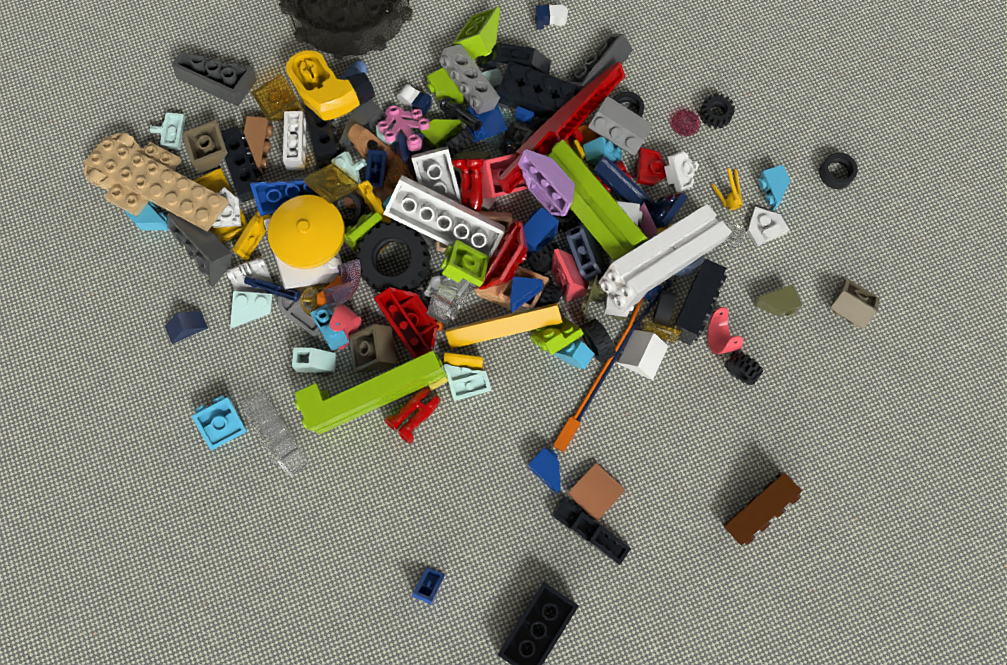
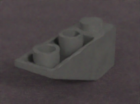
(367, 116)

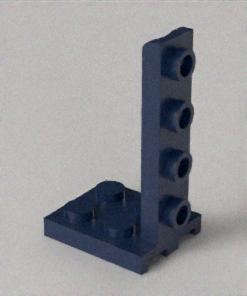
(661, 212)

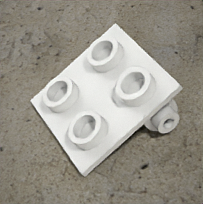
(252, 269)

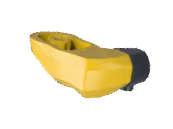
(322, 90)

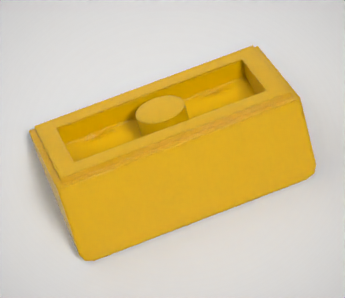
(465, 361)

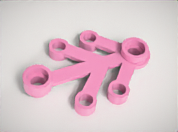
(395, 114)

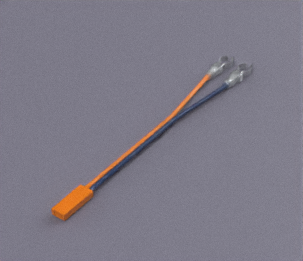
(572, 425)

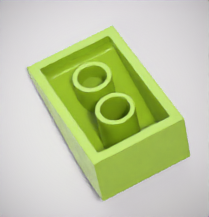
(479, 33)

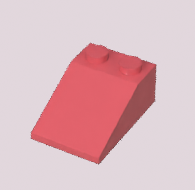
(492, 170)
(568, 276)

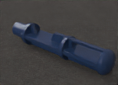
(273, 288)

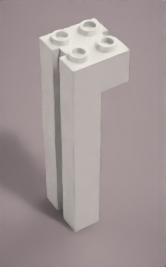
(663, 256)

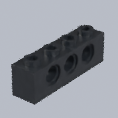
(320, 134)
(232, 139)

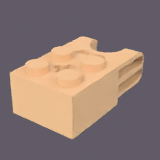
(502, 293)

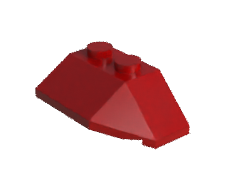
(506, 256)
(409, 320)

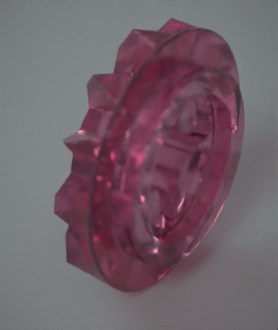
(679, 125)

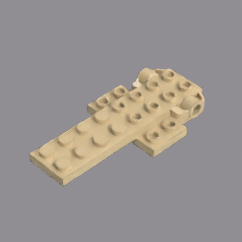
(148, 175)

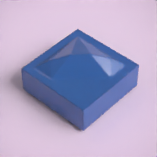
(524, 116)

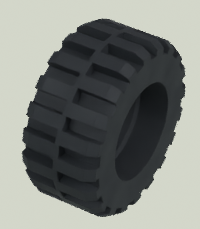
(377, 240)

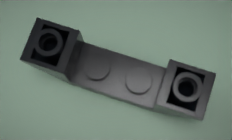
(518, 54)

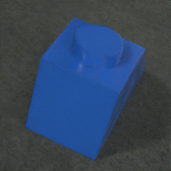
(547, 469)

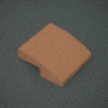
(596, 492)

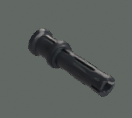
(471, 121)

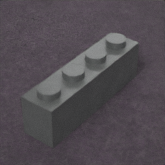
(609, 52)
(203, 246)

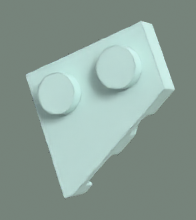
(249, 307)
(466, 382)

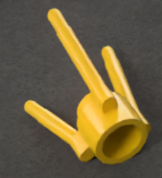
(734, 198)

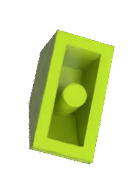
(443, 86)
(440, 131)

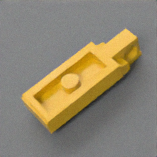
(372, 202)
(251, 236)

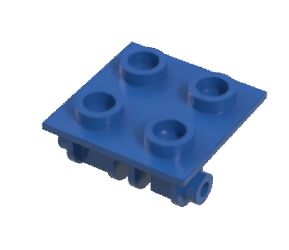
(491, 121)

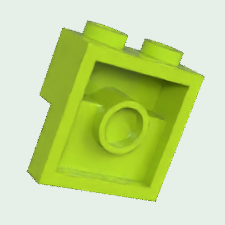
(355, 234)
(464, 263)
(556, 336)

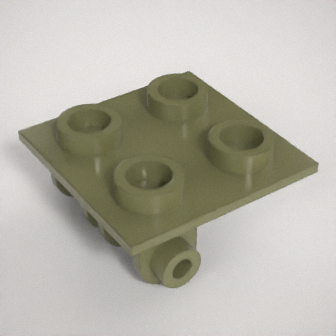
(594, 293)

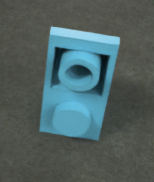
(601, 147)
(774, 184)
(149, 219)
(322, 319)
(575, 354)

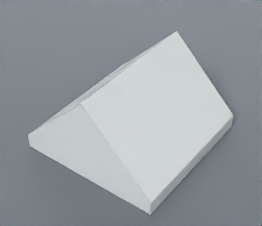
(643, 353)

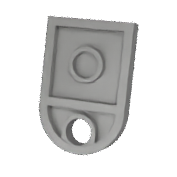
(297, 315)

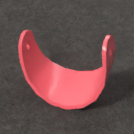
(347, 320)
(719, 335)

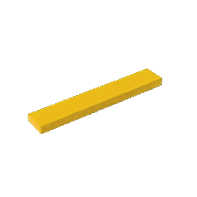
(504, 325)

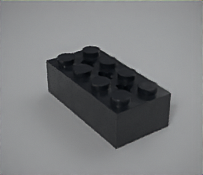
(534, 90)
(699, 301)
(534, 615)

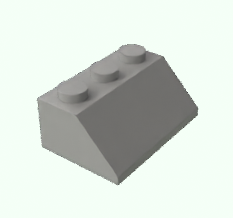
(620, 126)

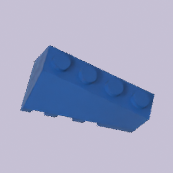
(273, 194)

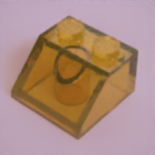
(276, 98)

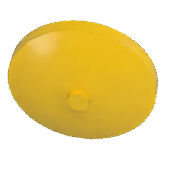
(306, 232)

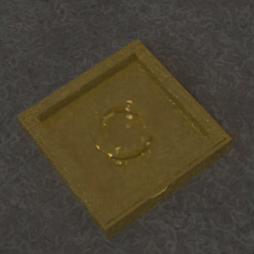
(331, 183)

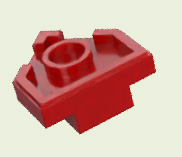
(649, 167)

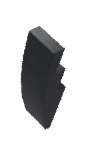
(590, 531)

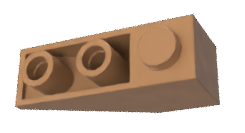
(258, 134)

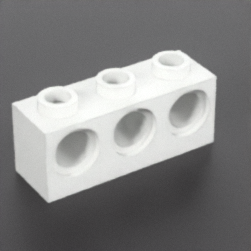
(294, 141)

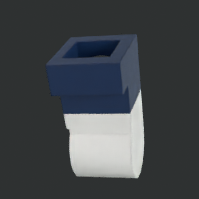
(550, 15)
(415, 99)

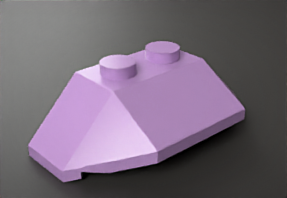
(547, 182)

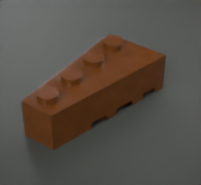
(763, 508)

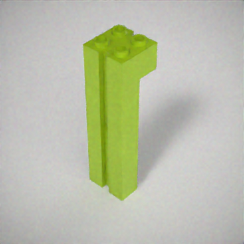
(597, 207)
(325, 413)

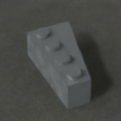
(214, 77)

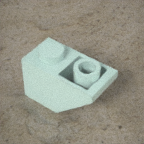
(313, 360)

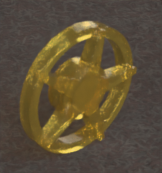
(313, 299)

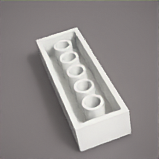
(442, 217)

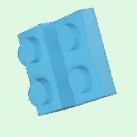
(218, 422)

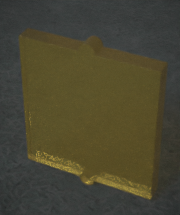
(664, 333)

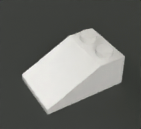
(437, 173)

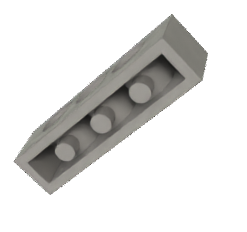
(469, 79)

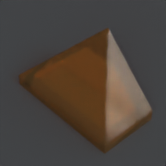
(395, 171)

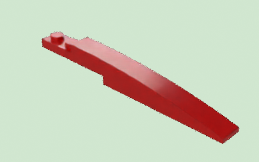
(564, 122)

